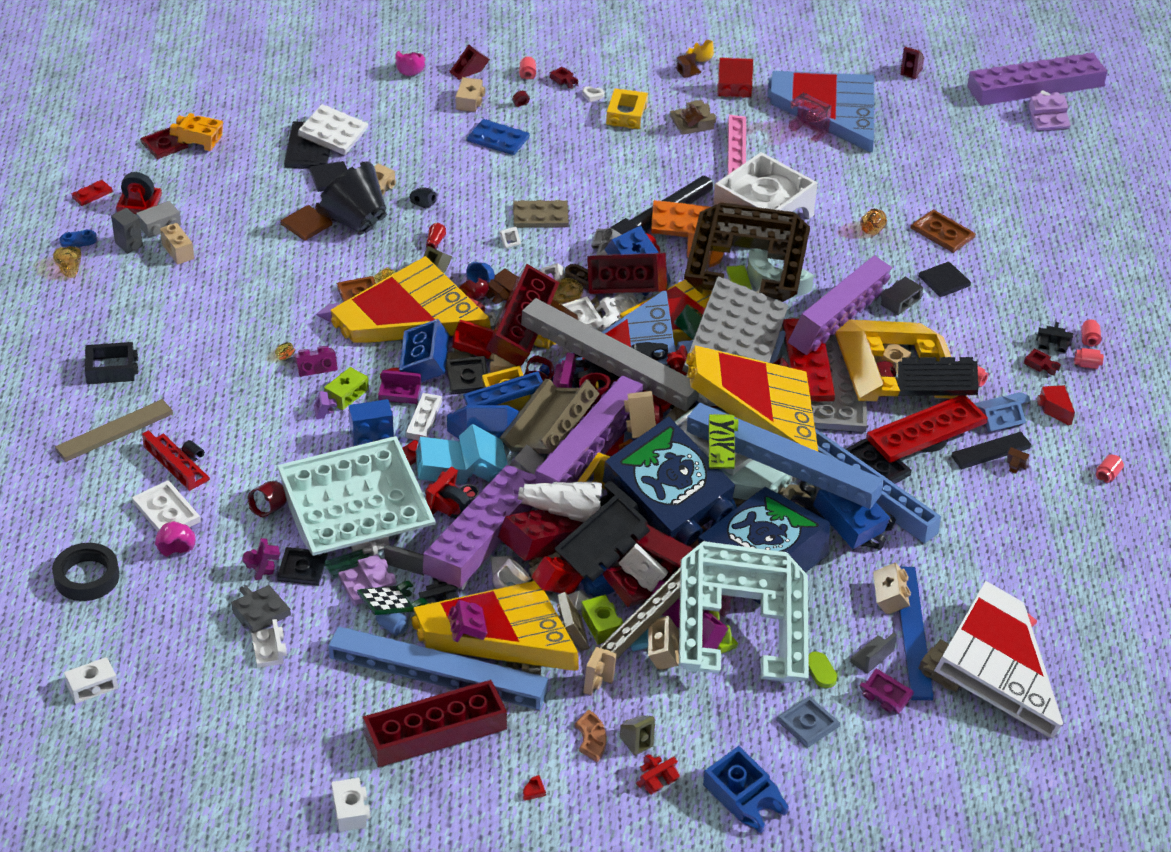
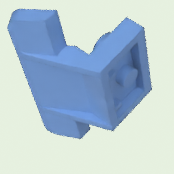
(1004, 411)

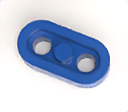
(78, 238)

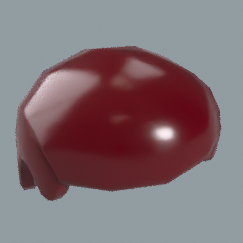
(475, 290)

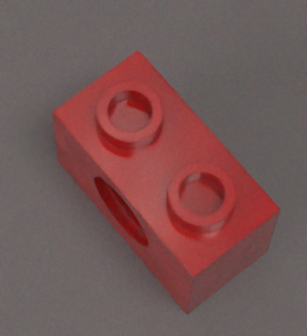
(556, 576)

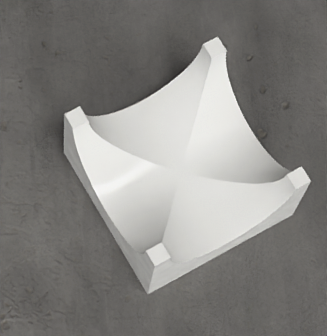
(768, 185)

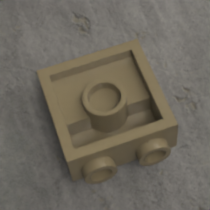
(706, 123)
(930, 662)

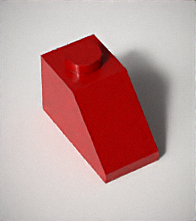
(1056, 403)

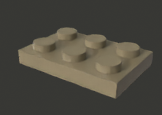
(540, 213)

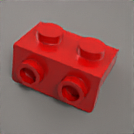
(472, 338)

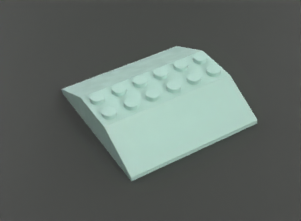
(354, 496)

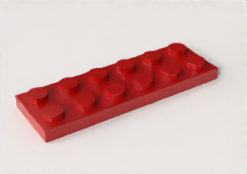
(815, 364)
(926, 428)

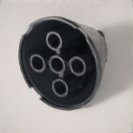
(354, 199)

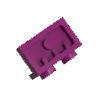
(564, 372)

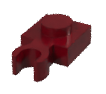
(563, 76)
(1040, 361)

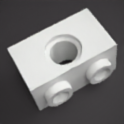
(91, 680)
(349, 804)

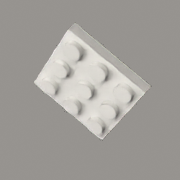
(333, 129)

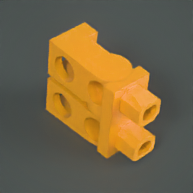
(197, 130)

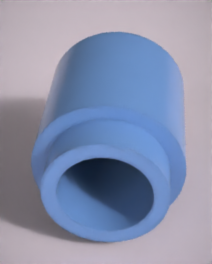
(394, 623)

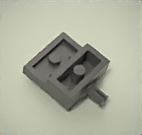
(259, 607)

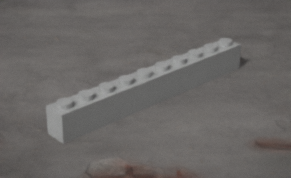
(609, 353)

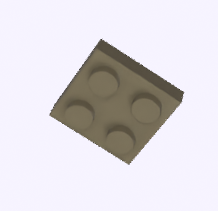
(572, 621)

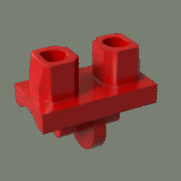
(677, 359)
(650, 778)

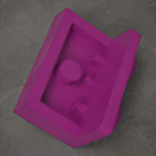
(315, 361)
(400, 387)
(467, 619)
(887, 691)

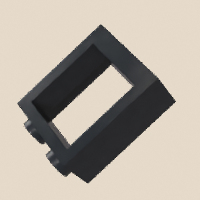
(110, 373)

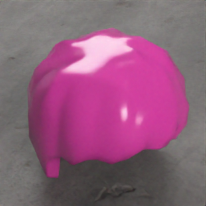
(409, 63)
(175, 538)

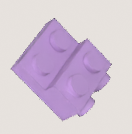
(1049, 112)
(369, 574)

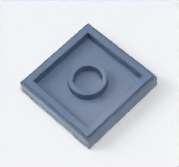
(808, 721)

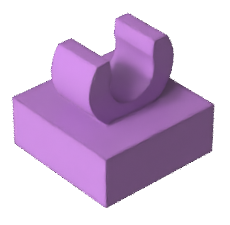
(324, 405)

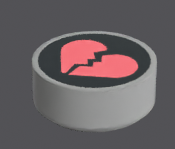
(471, 491)

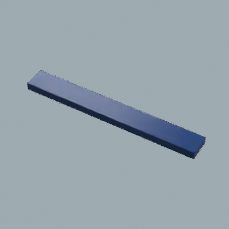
(914, 640)

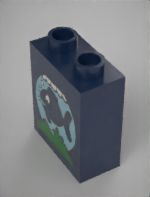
(671, 482)
(774, 524)

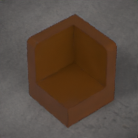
(686, 65)

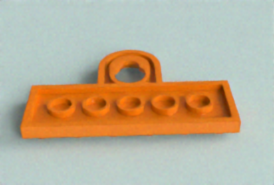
(681, 221)

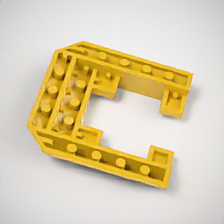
(865, 338)

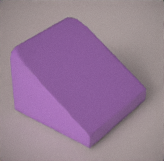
(325, 313)

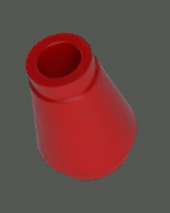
(435, 235)

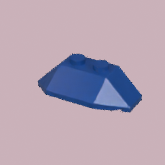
(490, 418)

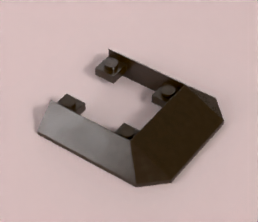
(752, 227)

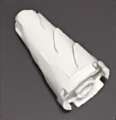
(570, 500)

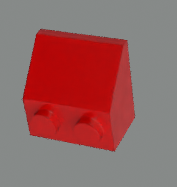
(735, 77)

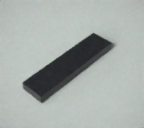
(990, 450)

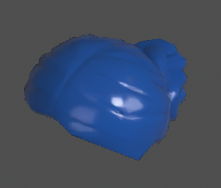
(479, 270)

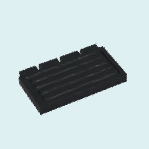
(303, 152)
(937, 377)
(602, 536)

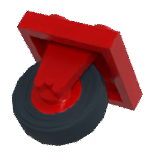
(138, 193)
(445, 496)

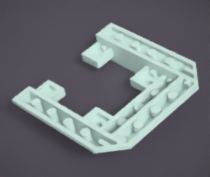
(752, 574)

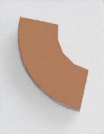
(593, 735)

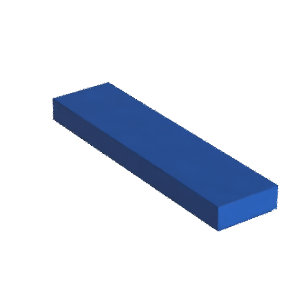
(505, 390)

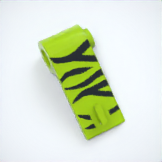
(722, 441)

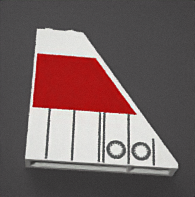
(1001, 662)

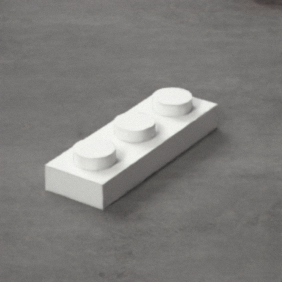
(424, 416)

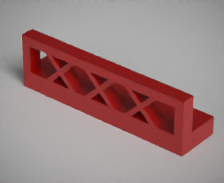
(174, 464)

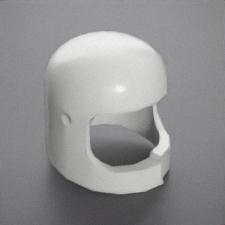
(510, 572)

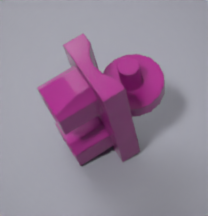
(259, 559)

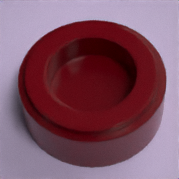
(520, 98)

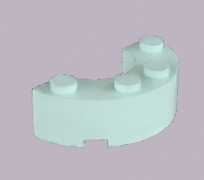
(760, 268)

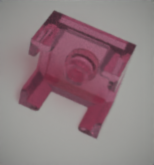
(811, 114)

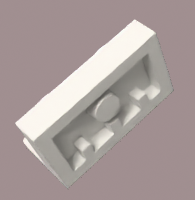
(620, 302)
(643, 567)
(268, 646)

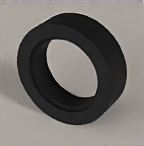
(82, 553)

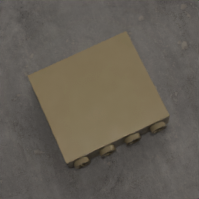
(548, 417)

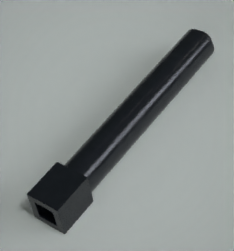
(685, 195)

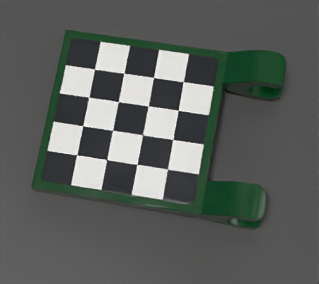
(390, 599)

